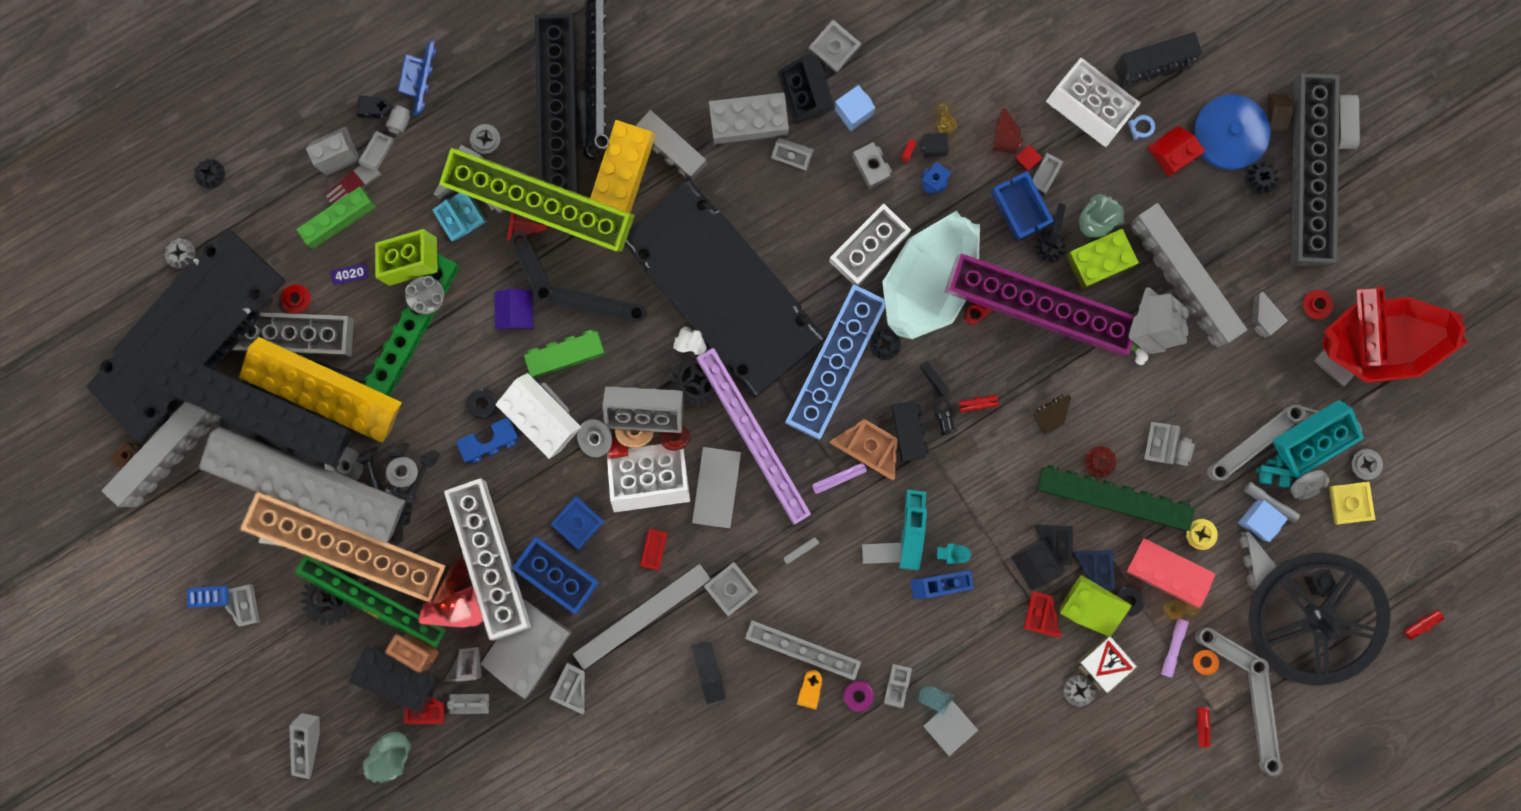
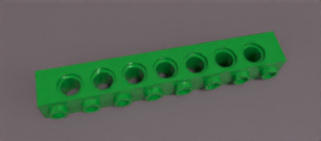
(412, 338)

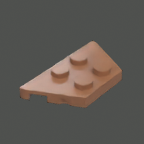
(870, 446)

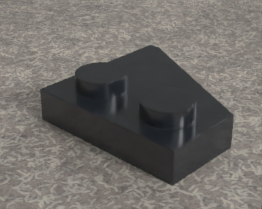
(1060, 540)

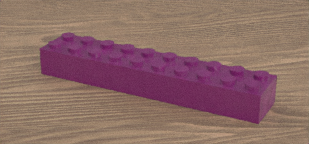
(1040, 304)

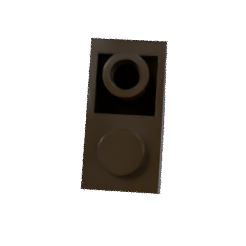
(1052, 416)

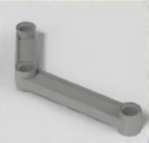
(1259, 440)
(1259, 691)

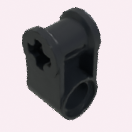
(372, 107)

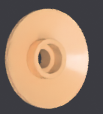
(633, 438)

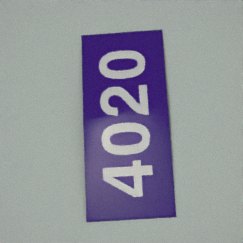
(349, 274)

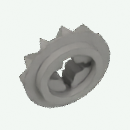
(480, 132)
(185, 258)
(1375, 467)
(1070, 689)

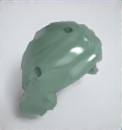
(1100, 216)
(387, 757)

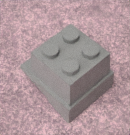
(1159, 323)

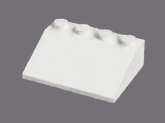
(1093, 102)
(648, 478)

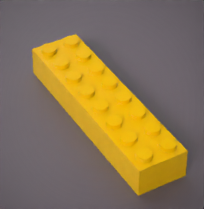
(320, 389)

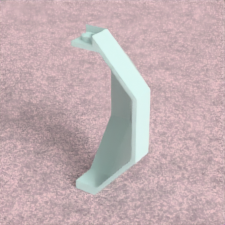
(920, 275)

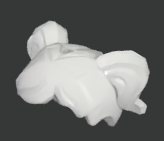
(690, 341)

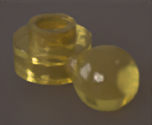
(946, 122)
(1181, 609)

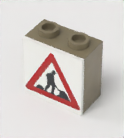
(1106, 664)

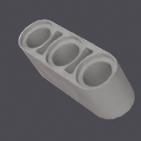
(1349, 122)

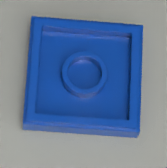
(577, 523)

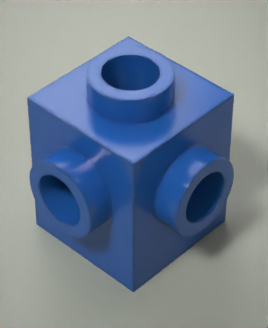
(935, 179)

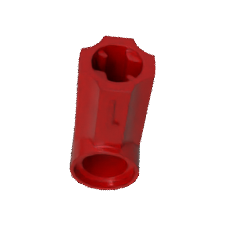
(982, 313)

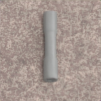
(1260, 494)

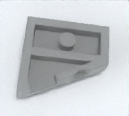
(242, 605)
(570, 688)

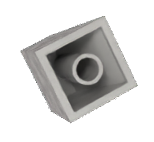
(333, 152)

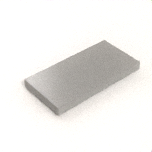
(716, 487)

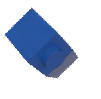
(942, 584)

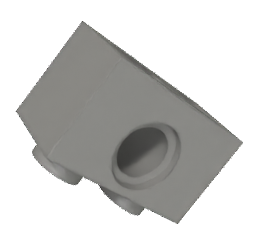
(871, 176)

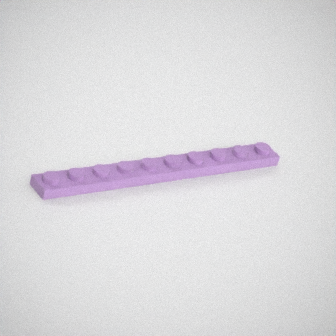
(753, 436)

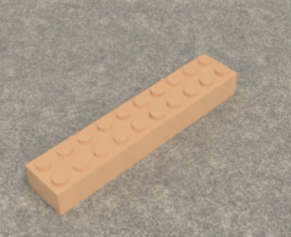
(342, 547)

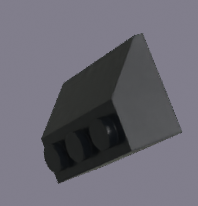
(806, 88)

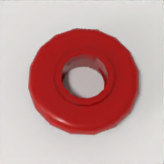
(302, 305)
(1311, 310)

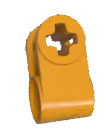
(809, 692)

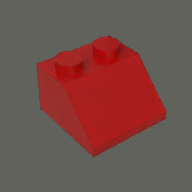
(1175, 150)

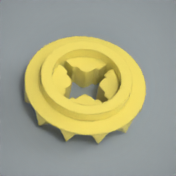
(1210, 531)

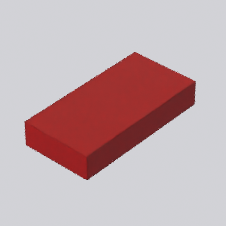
(654, 549)

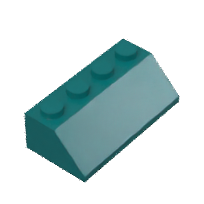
(1318, 438)

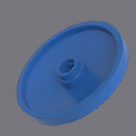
(1232, 132)

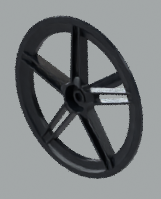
(1319, 619)

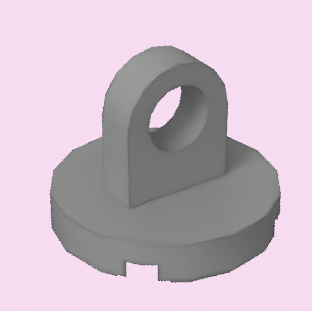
(1309, 484)

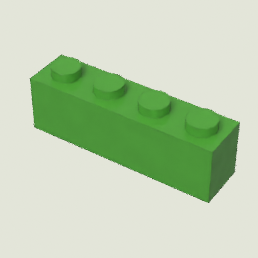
(336, 218)
(565, 354)

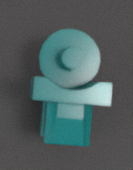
(1266, 473)
(954, 553)

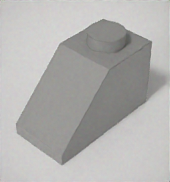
(1266, 316)

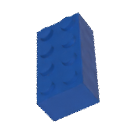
(556, 575)

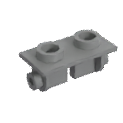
(468, 704)

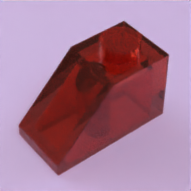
(1007, 134)

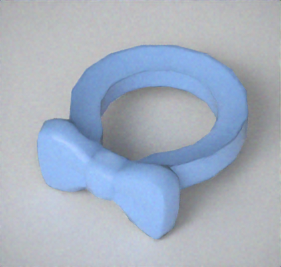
(1132, 123)

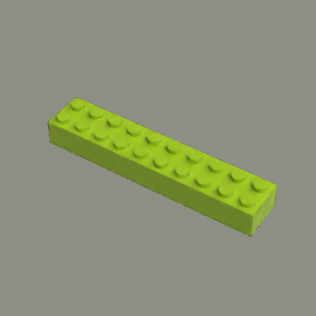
(536, 199)

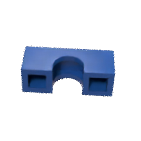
(504, 435)

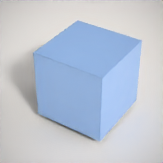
(854, 108)
(1262, 521)

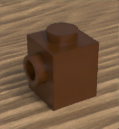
(125, 454)

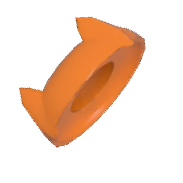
(1206, 670)

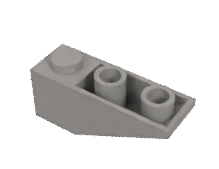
(1255, 560)

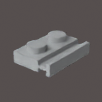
(1162, 443)

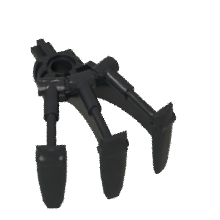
(428, 460)

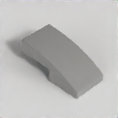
(897, 686)

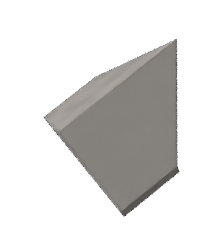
(466, 666)

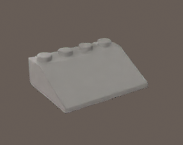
(526, 655)

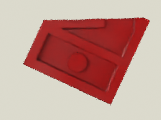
(525, 225)
(1041, 615)

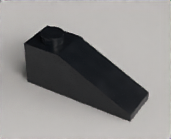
(709, 672)

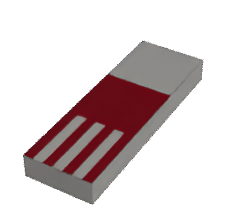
(359, 177)

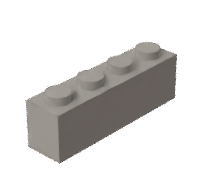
(673, 147)

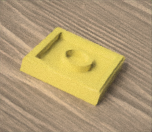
(1352, 503)

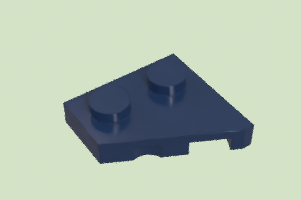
(1098, 567)

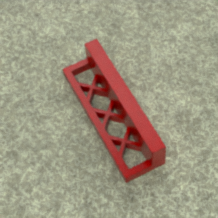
(1372, 326)

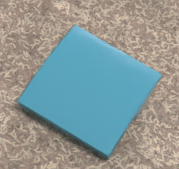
(459, 216)

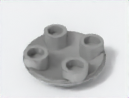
(424, 295)

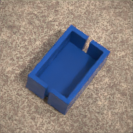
(1021, 206)

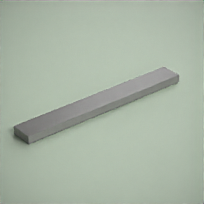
(641, 616)

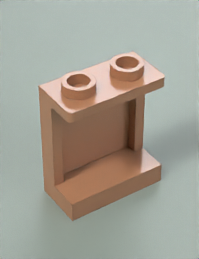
(412, 652)

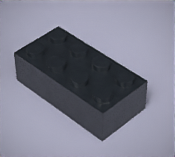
(1158, 60)
(394, 680)

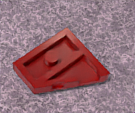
(434, 714)

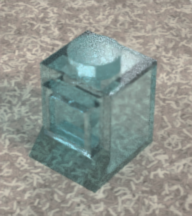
(935, 698)

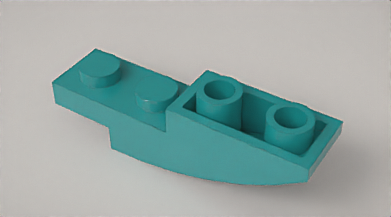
(913, 530)

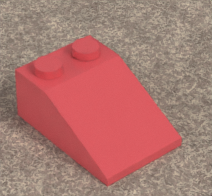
(429, 615)

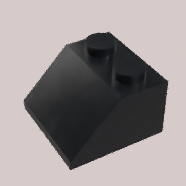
(1038, 564)

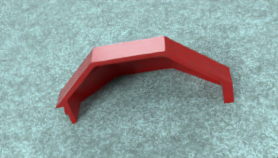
(1417, 340)

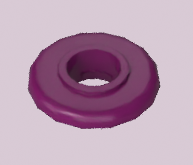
(865, 703)

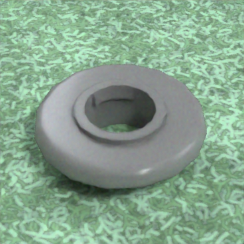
(403, 481)

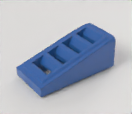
(197, 598)

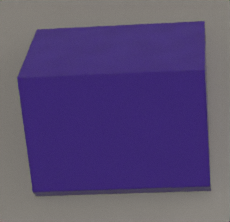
(513, 309)

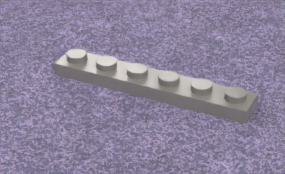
(803, 650)

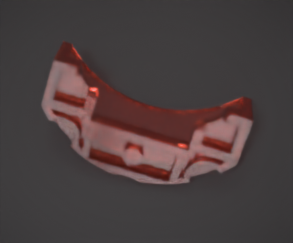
(446, 601)

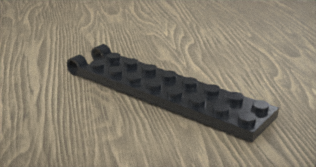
(594, 77)

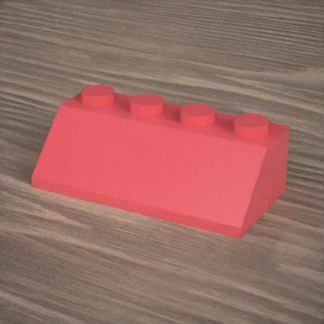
(1171, 573)

